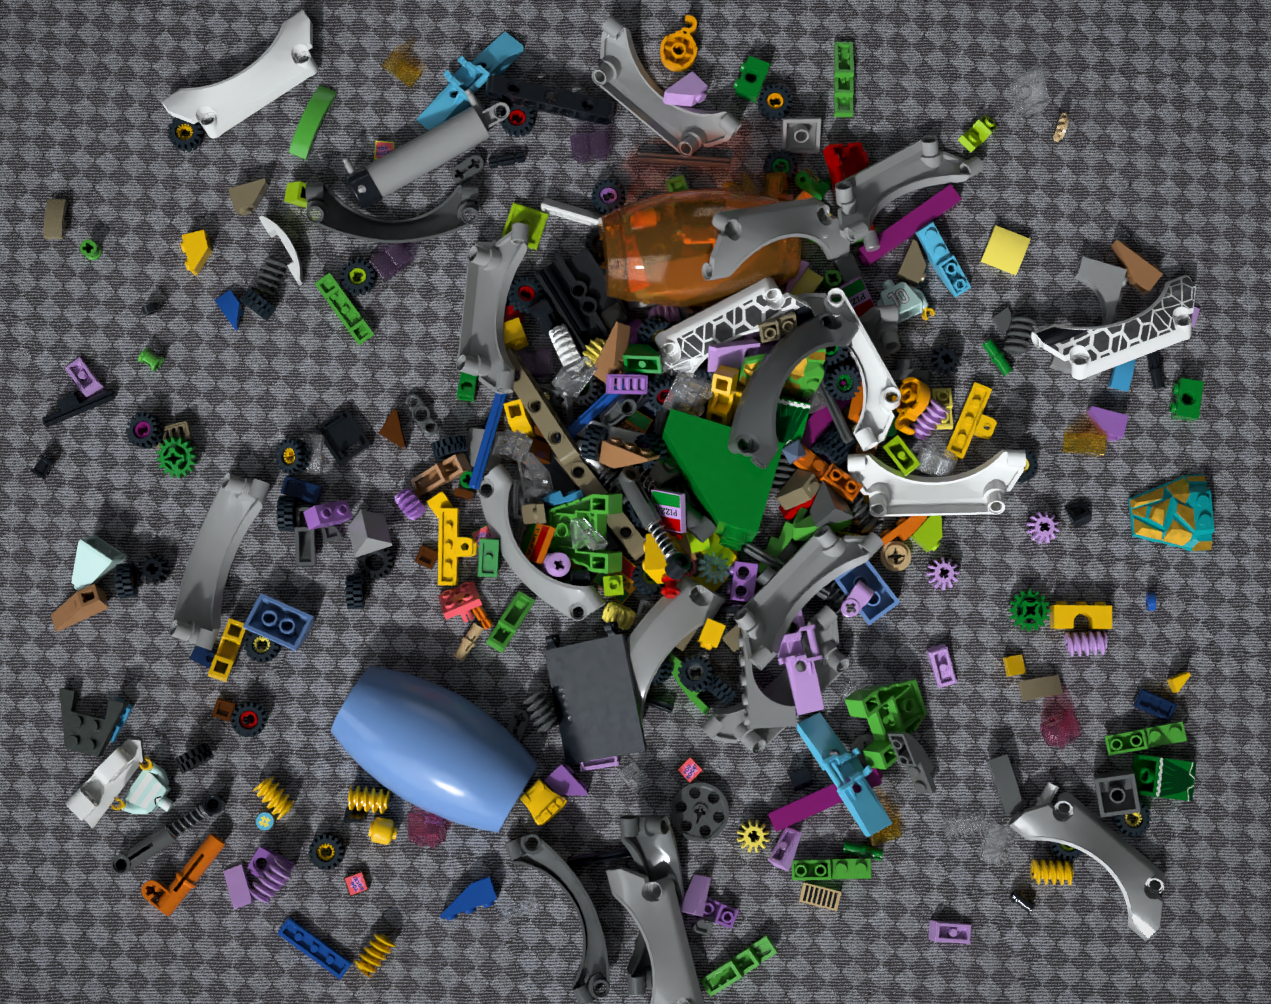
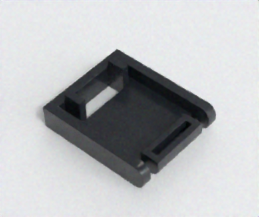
(342, 434)

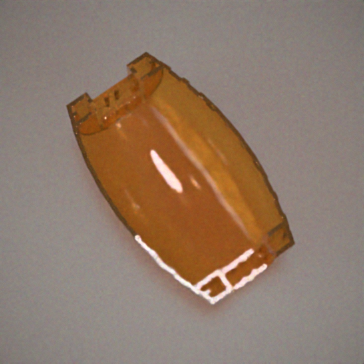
(663, 240)

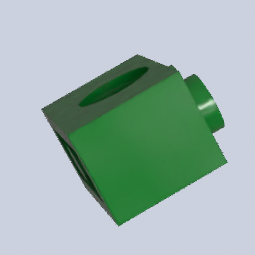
(757, 69)
(1193, 390)

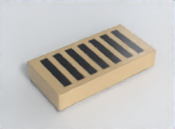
(819, 896)

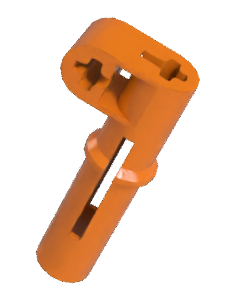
(185, 879)

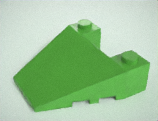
(595, 511)
(887, 708)

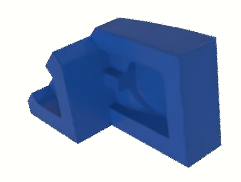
(230, 307)

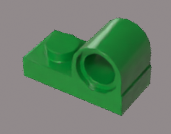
(488, 557)

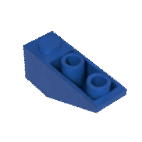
(476, 894)

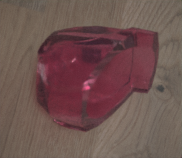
(1060, 729)
(426, 829)

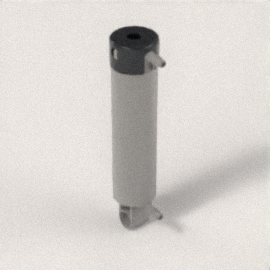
(423, 153)

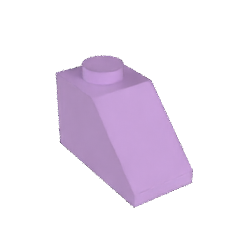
(686, 91)

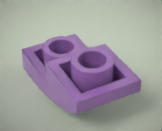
(723, 913)

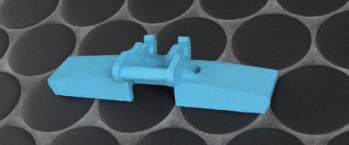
(472, 76)
(864, 805)

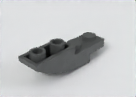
(916, 760)

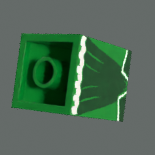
(791, 418)
(1164, 777)

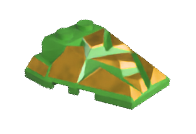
(802, 380)

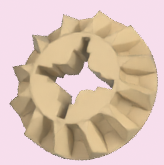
(1061, 127)
(901, 549)

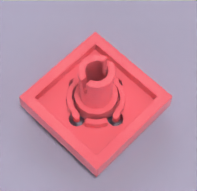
(460, 601)

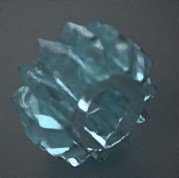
(721, 568)

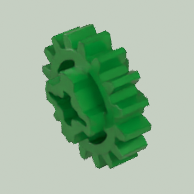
(174, 465)
(1023, 605)

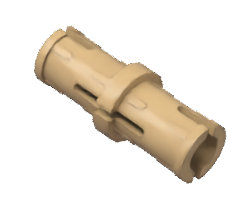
(468, 642)

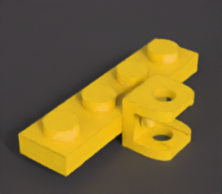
(972, 421)
(451, 546)

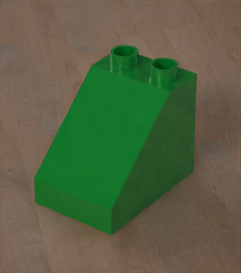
(722, 484)

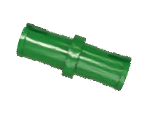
(997, 357)
(863, 850)

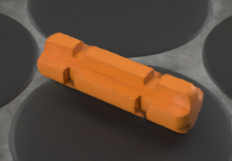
(482, 616)

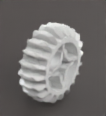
(564, 344)

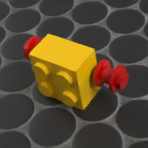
(655, 564)

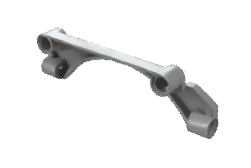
(633, 88)
(899, 173)
(754, 227)
(485, 297)
(799, 579)
(728, 723)
(1085, 831)
(662, 927)

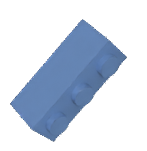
(880, 602)
(279, 622)

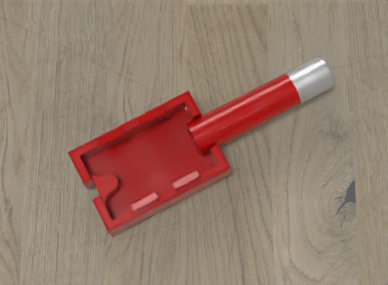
(843, 164)

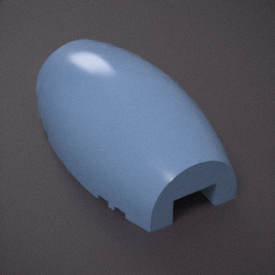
(433, 748)

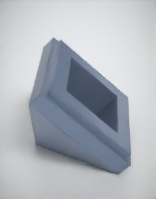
(793, 451)

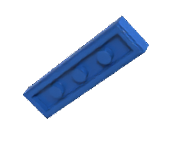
(314, 948)

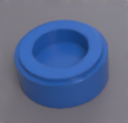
(1151, 601)

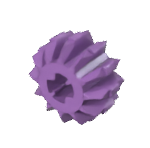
(410, 503)

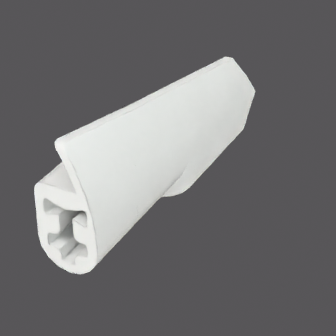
(107, 782)

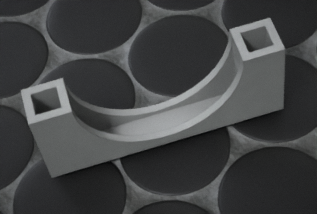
(1106, 283)
(760, 710)

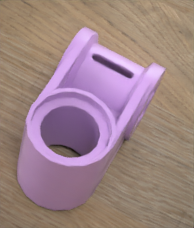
(858, 597)

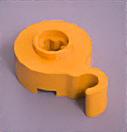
(680, 40)
(914, 400)

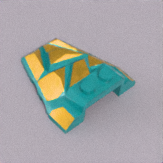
(1175, 514)

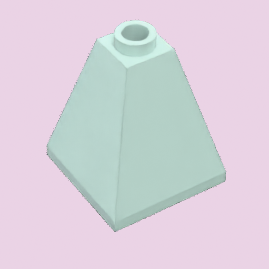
(94, 561)

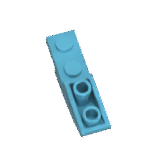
(941, 260)

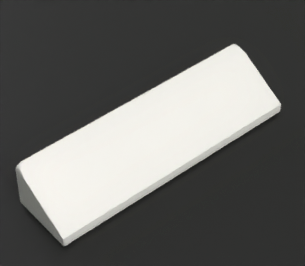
(570, 212)

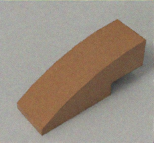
(440, 474)

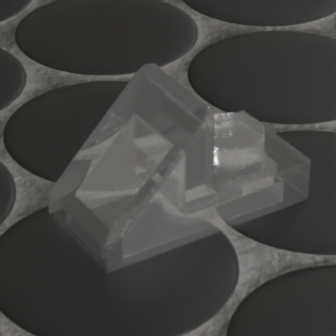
(584, 535)

